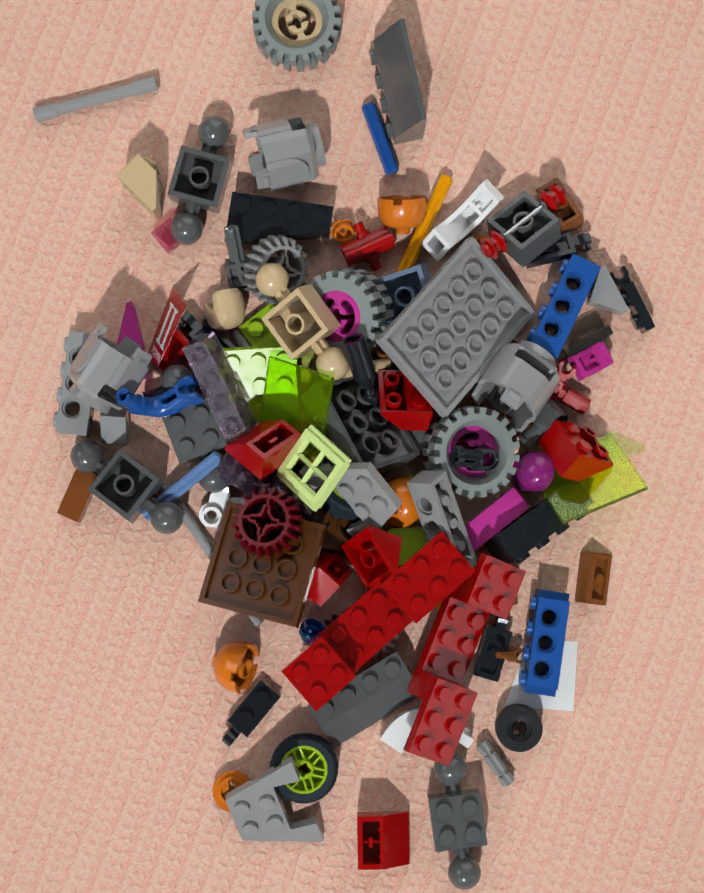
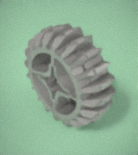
(282, 252)

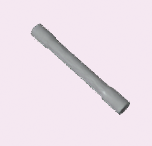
(135, 88)

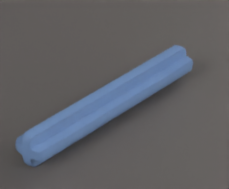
(189, 480)

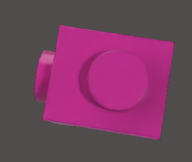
(591, 360)

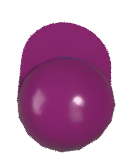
(533, 471)

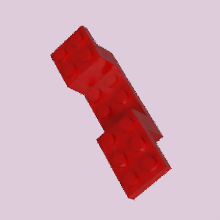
(375, 619)
(448, 655)

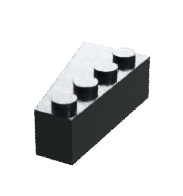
(268, 216)
(526, 533)

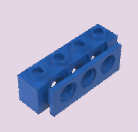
(583, 274)
(548, 681)

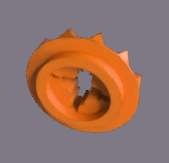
(222, 785)

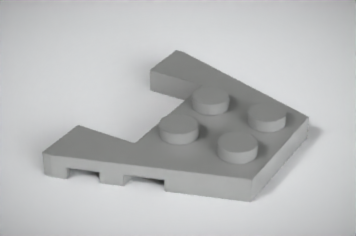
(364, 491)
(261, 813)

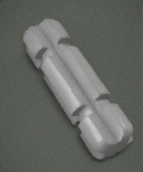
(495, 763)

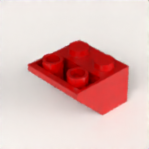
(402, 402)
(264, 446)
(574, 450)
(328, 576)
(382, 839)

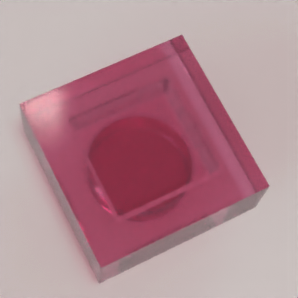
(164, 236)

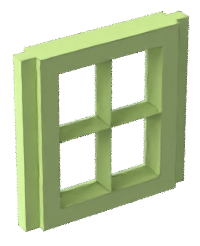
(326, 449)

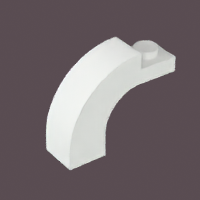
(463, 221)
(399, 728)

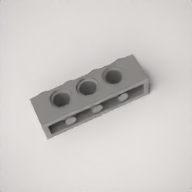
(82, 422)
(440, 511)

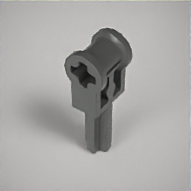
(235, 264)

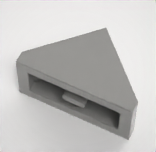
(605, 294)
(115, 426)

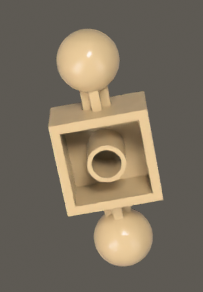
(301, 321)

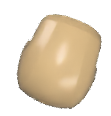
(227, 309)

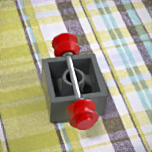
(525, 226)

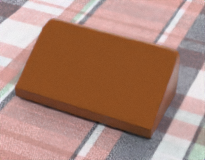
(77, 496)
(593, 578)

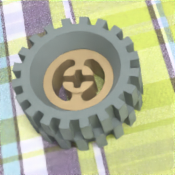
(303, 49)

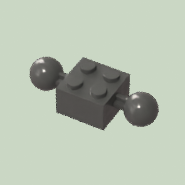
(200, 180)
(193, 430)
(126, 486)
(457, 822)

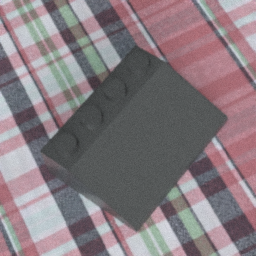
(399, 84)
(363, 431)

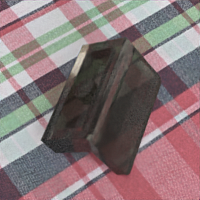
(584, 334)

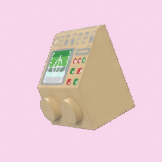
(143, 183)

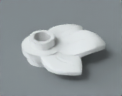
(218, 503)

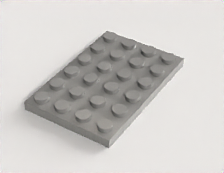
(455, 327)

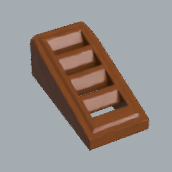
(575, 221)

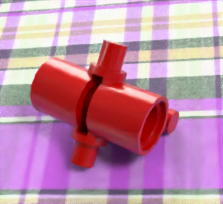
(367, 246)

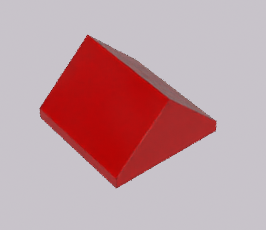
(374, 554)

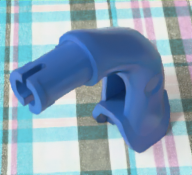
(165, 404)

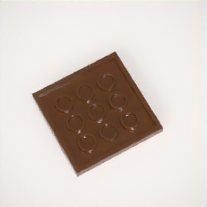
(262, 586)

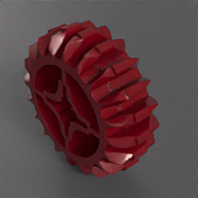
(268, 512)

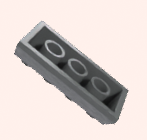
(366, 699)

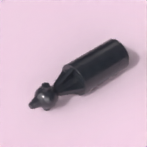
(361, 365)

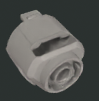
(287, 152)
(105, 368)
(518, 383)

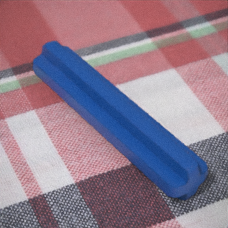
(380, 138)

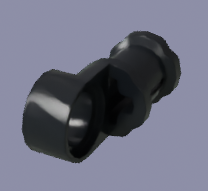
(473, 458)

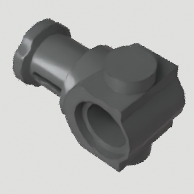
(544, 420)

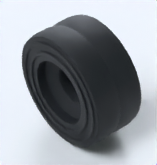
(521, 742)

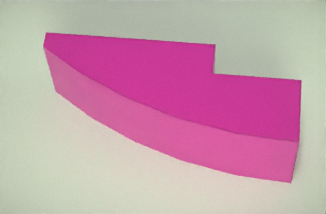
(496, 517)

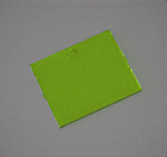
(297, 397)
(578, 498)

